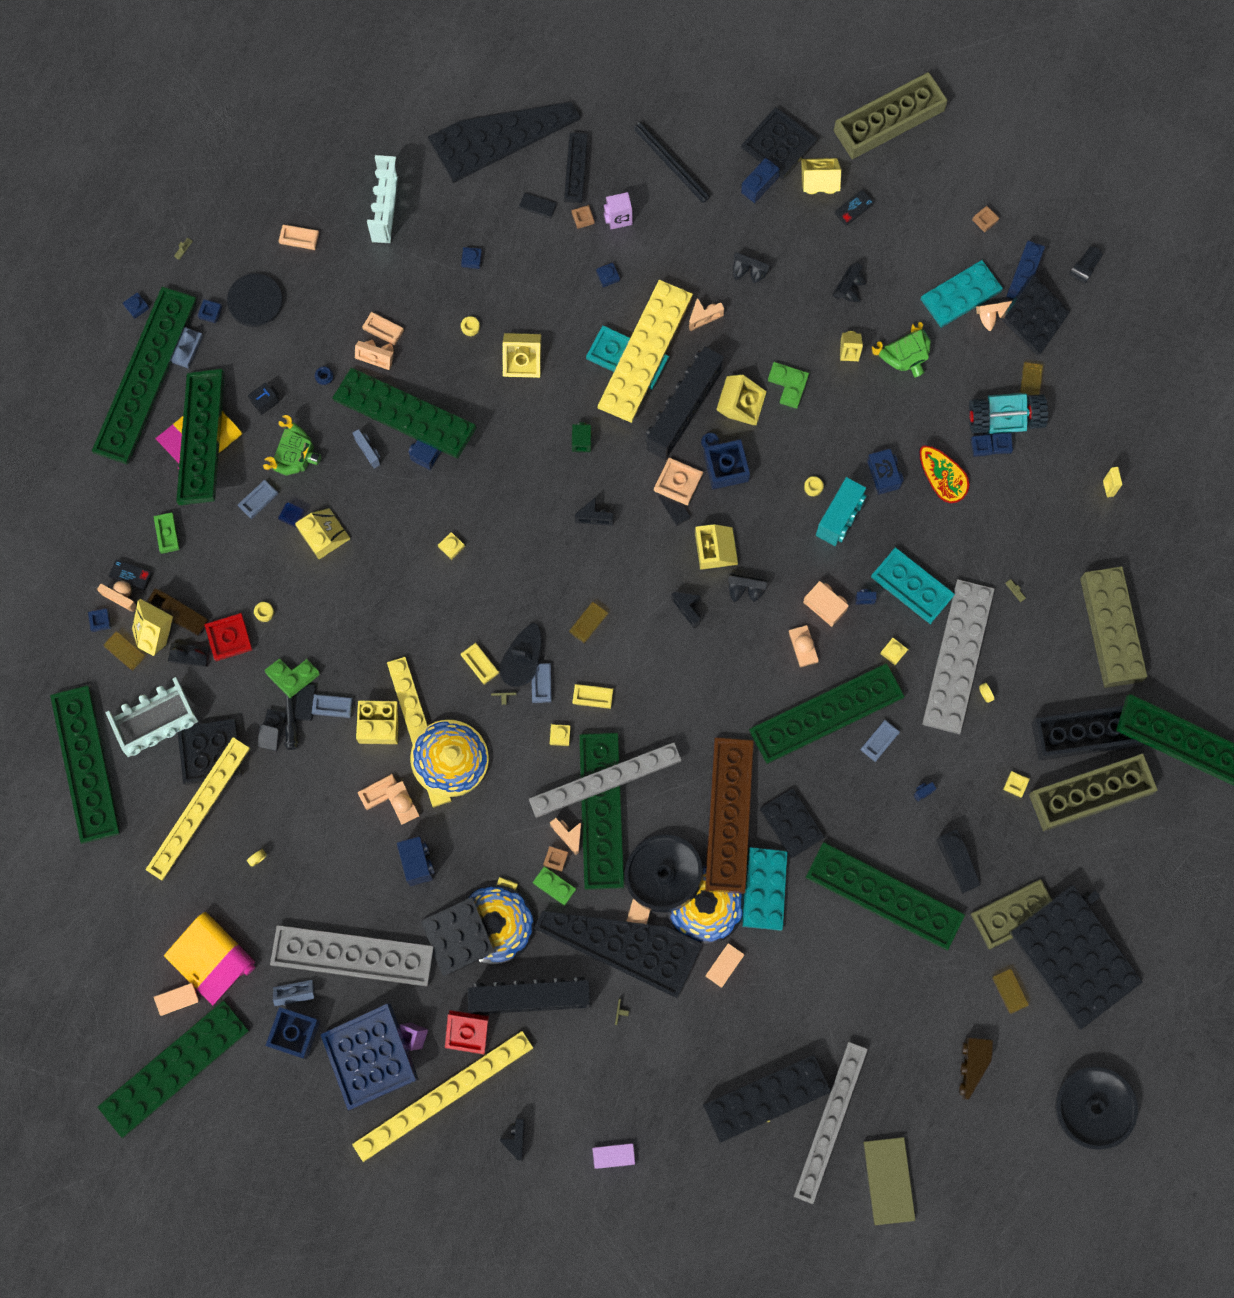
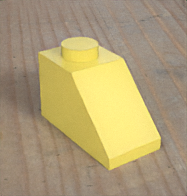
(850, 346)

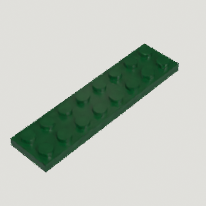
(404, 413)
(200, 437)
(826, 713)
(1177, 738)
(85, 765)
(601, 816)
(885, 896)
(173, 1069)

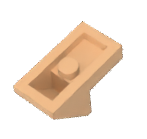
(701, 317)
(571, 838)

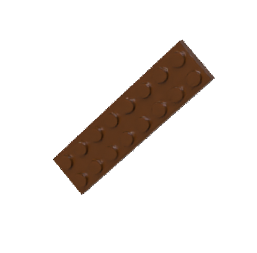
(729, 816)

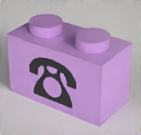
(618, 211)

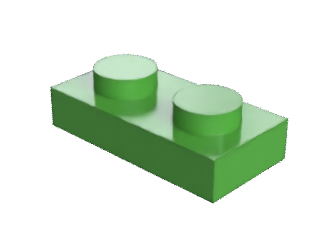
(166, 533)
(554, 886)

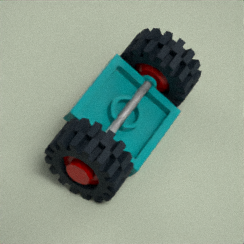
(1008, 413)

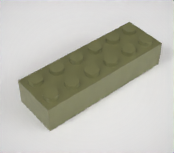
(890, 115)
(1113, 627)
(1093, 792)

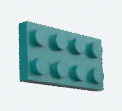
(961, 293)
(609, 348)
(912, 585)
(765, 889)

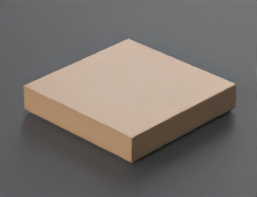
(678, 481)

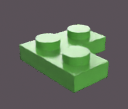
(792, 380)
(291, 681)

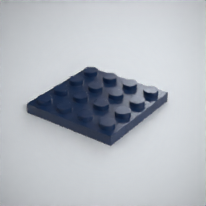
(369, 1056)

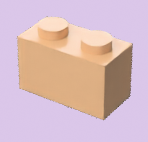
(826, 603)

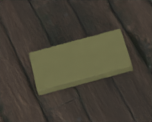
(1003, 915)
(889, 1181)

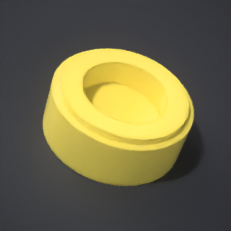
(470, 326)
(813, 486)
(264, 611)
(986, 692)
(257, 857)

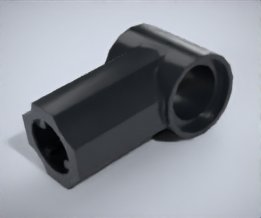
(1084, 268)

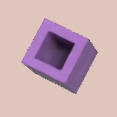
(413, 1035)

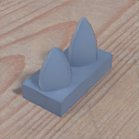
(186, 347)

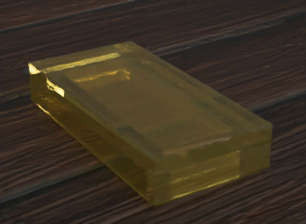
(1031, 378)
(588, 622)
(124, 651)
(1010, 991)

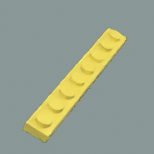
(411, 709)
(197, 809)

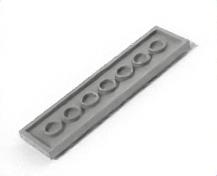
(958, 657)
(352, 956)

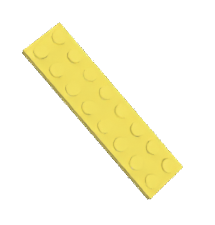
(645, 351)

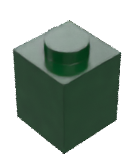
(581, 437)

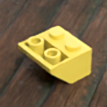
(715, 546)
(377, 722)

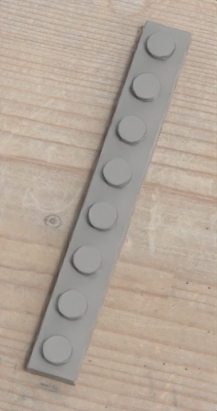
(604, 780)
(830, 1123)

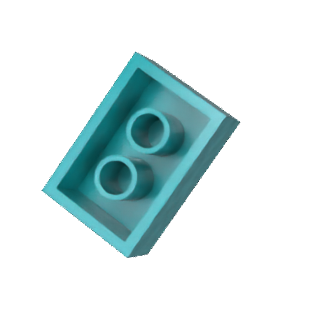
(841, 512)

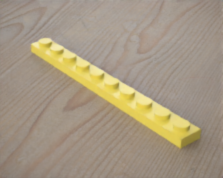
(442, 1096)

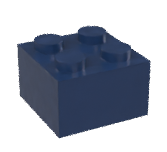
(726, 464)
(415, 862)
(292, 1033)

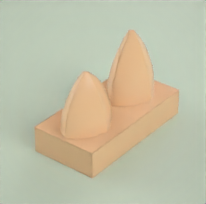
(988, 313)
(371, 354)

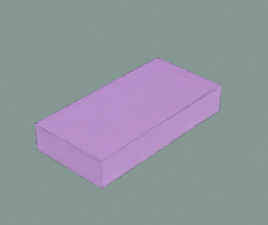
(613, 1156)

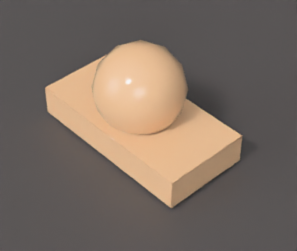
(119, 594)
(803, 646)
(401, 802)

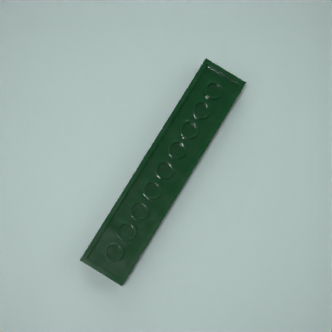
(144, 375)

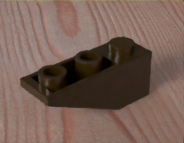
(182, 615)
(976, 1061)

